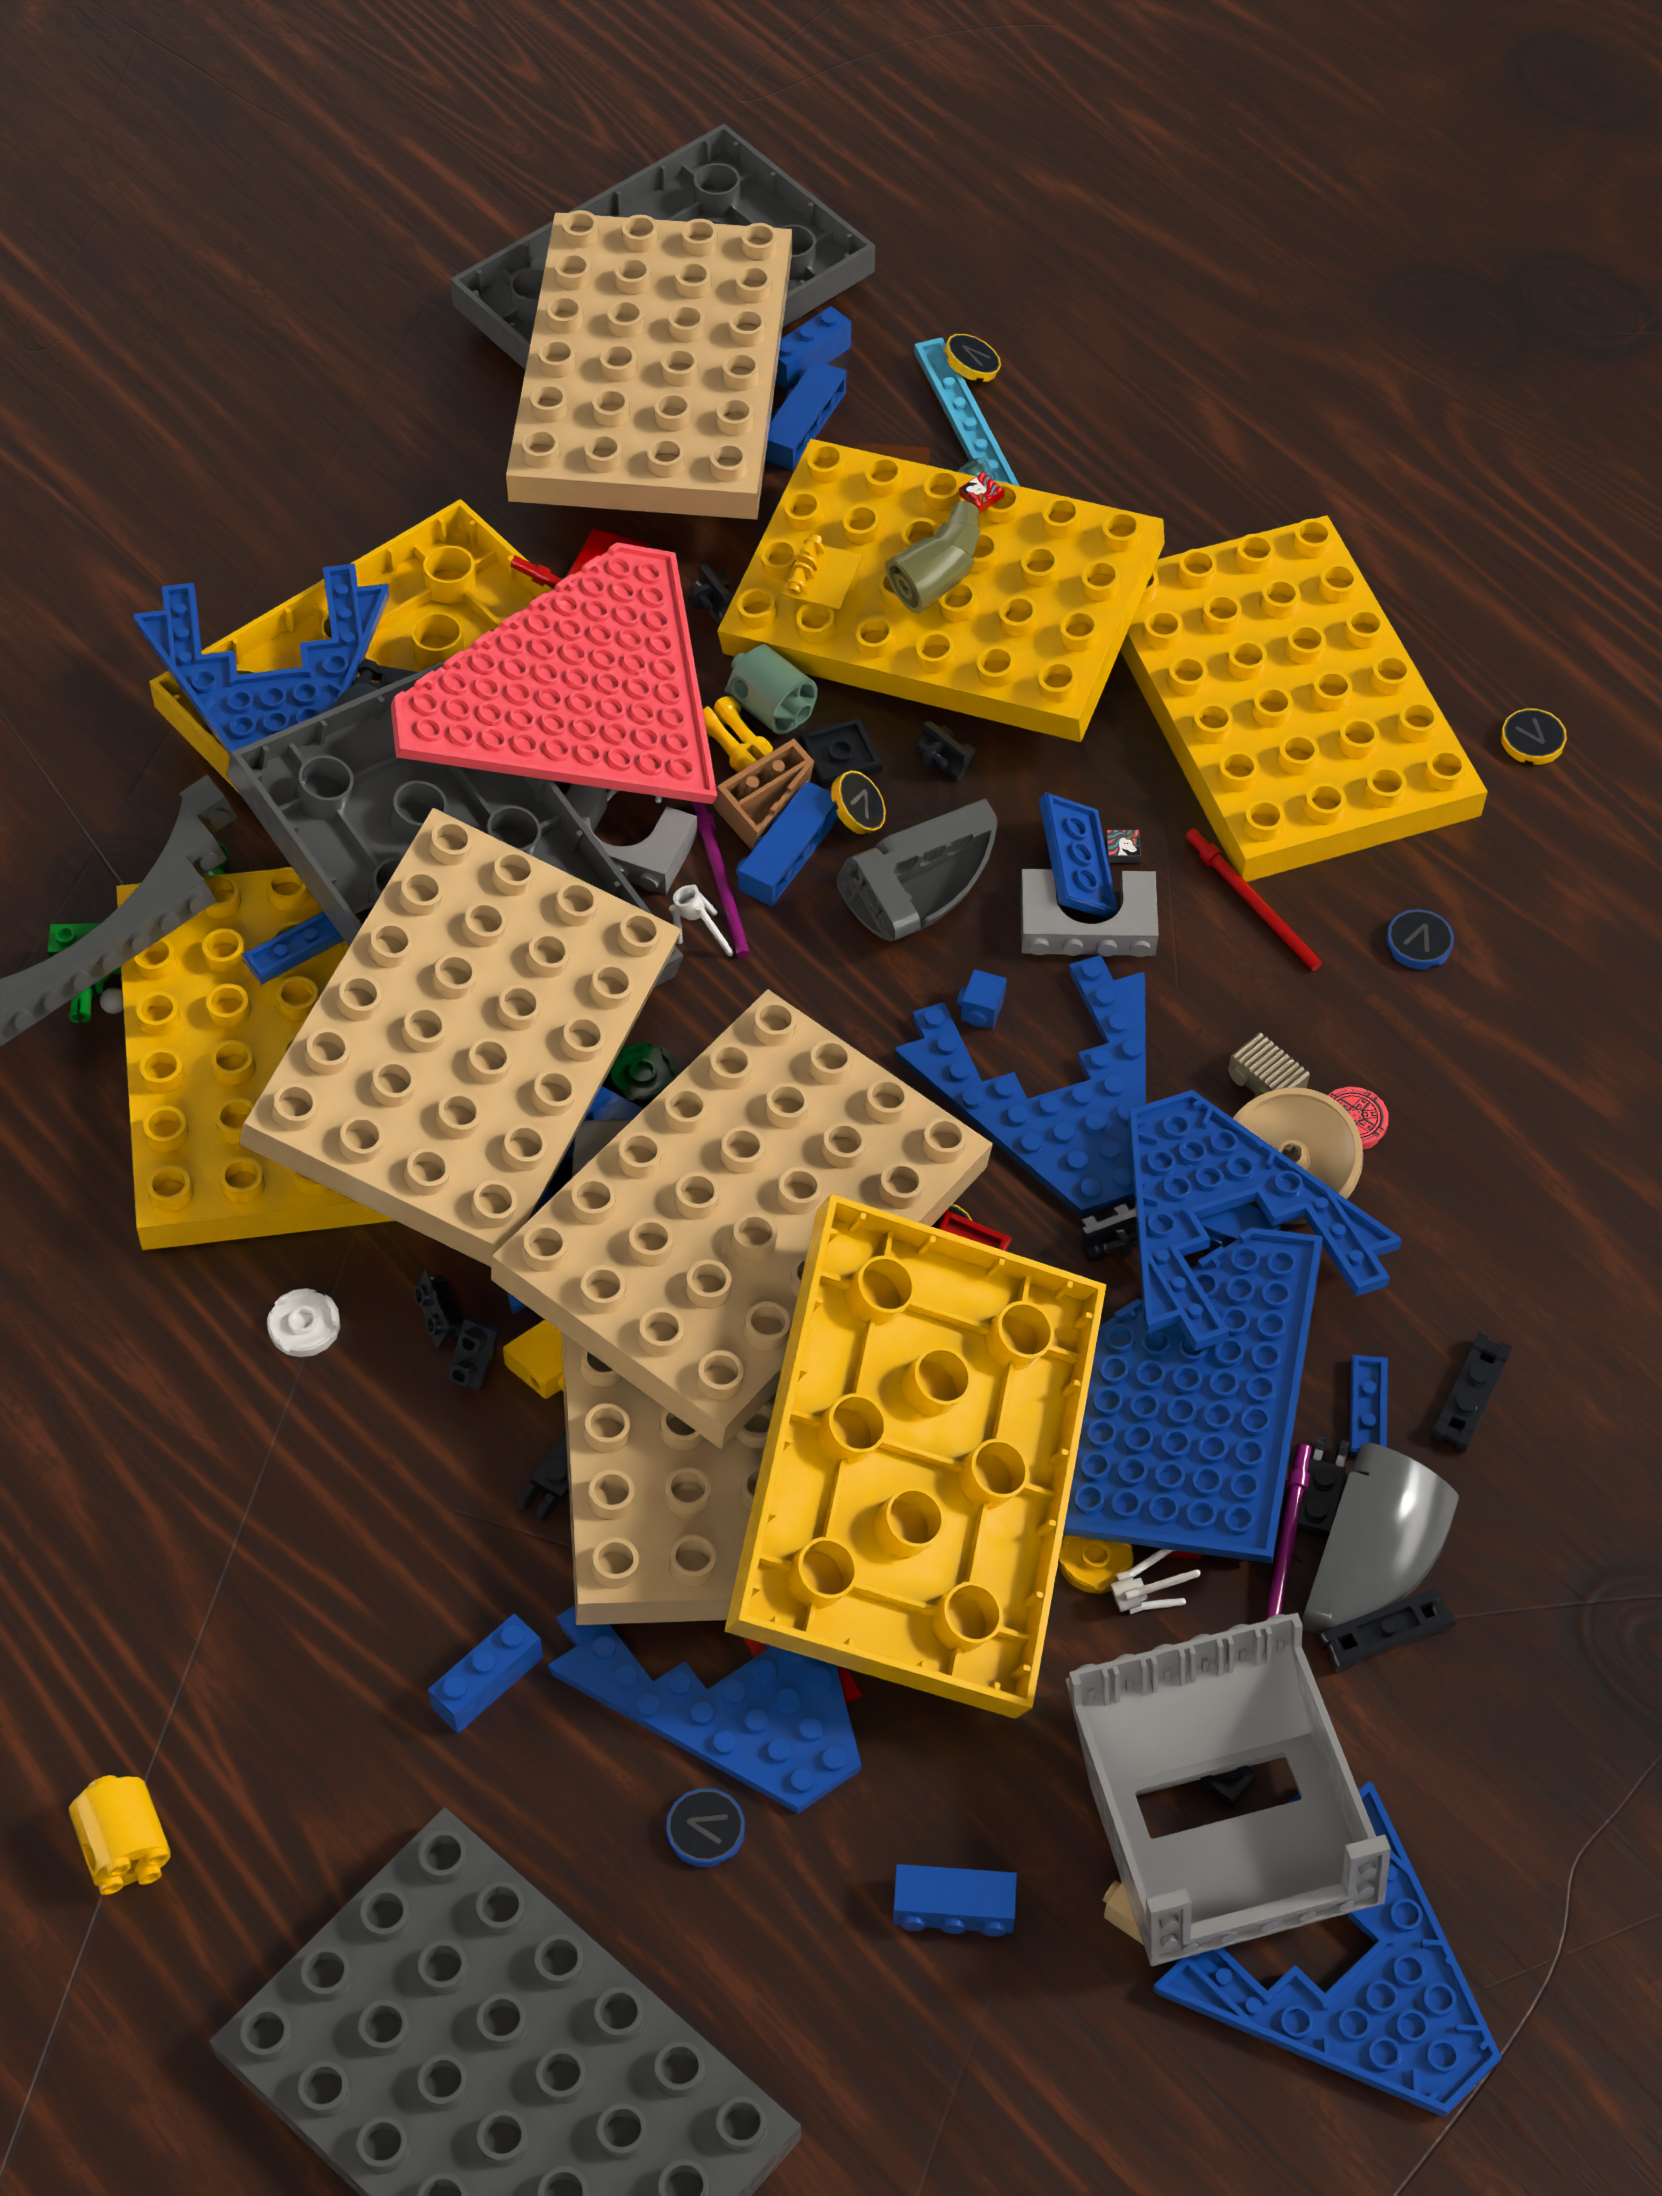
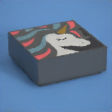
(1123, 846)

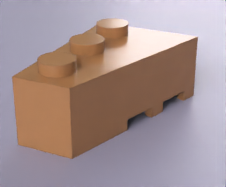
(763, 790)

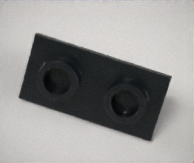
(433, 1297)

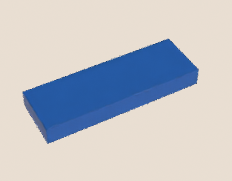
(292, 948)
(1367, 1402)

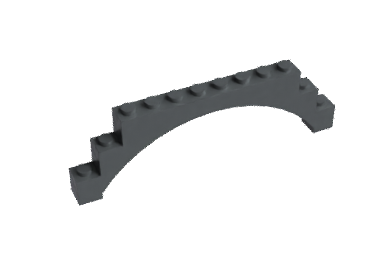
(159, 905)

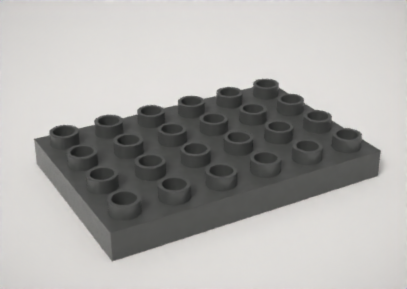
(707, 179)
(352, 809)
(492, 2049)

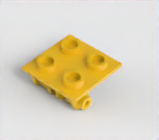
(822, 574)

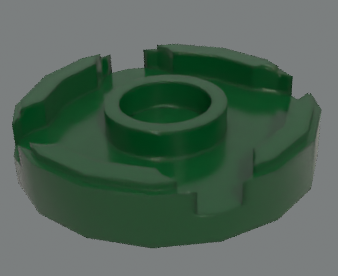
(642, 1072)

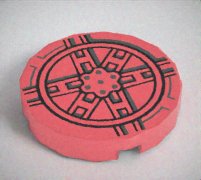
(1367, 1112)

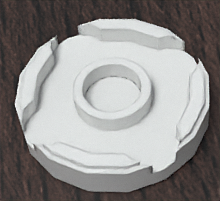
(303, 1322)

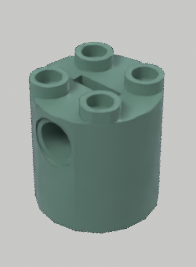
(771, 689)

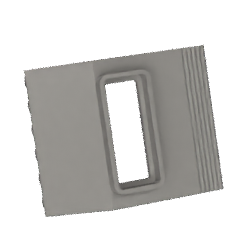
(1204, 1713)

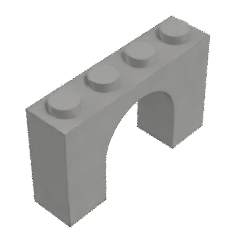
(654, 860)
(1050, 931)

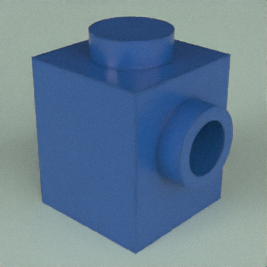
(982, 999)

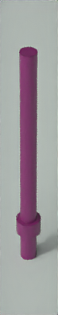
(706, 828)
(1297, 1484)

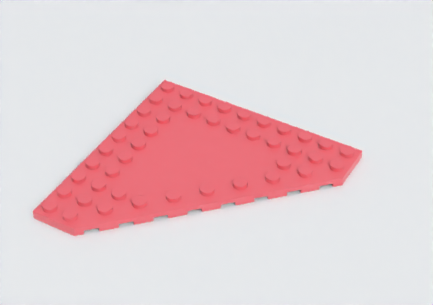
(575, 688)

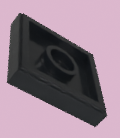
(840, 750)

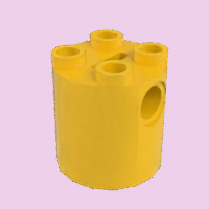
(119, 1833)

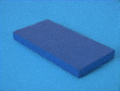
(1078, 856)

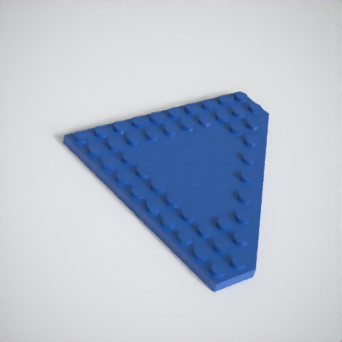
(1199, 1441)

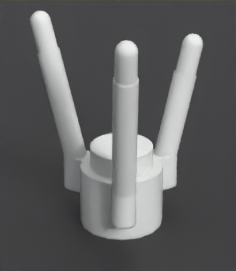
(692, 905)
(1130, 1592)

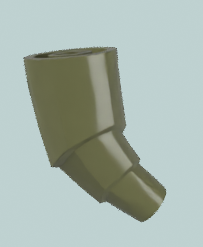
(936, 563)

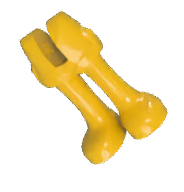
(742, 755)

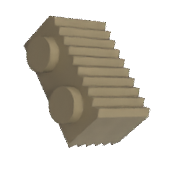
(1265, 1067)

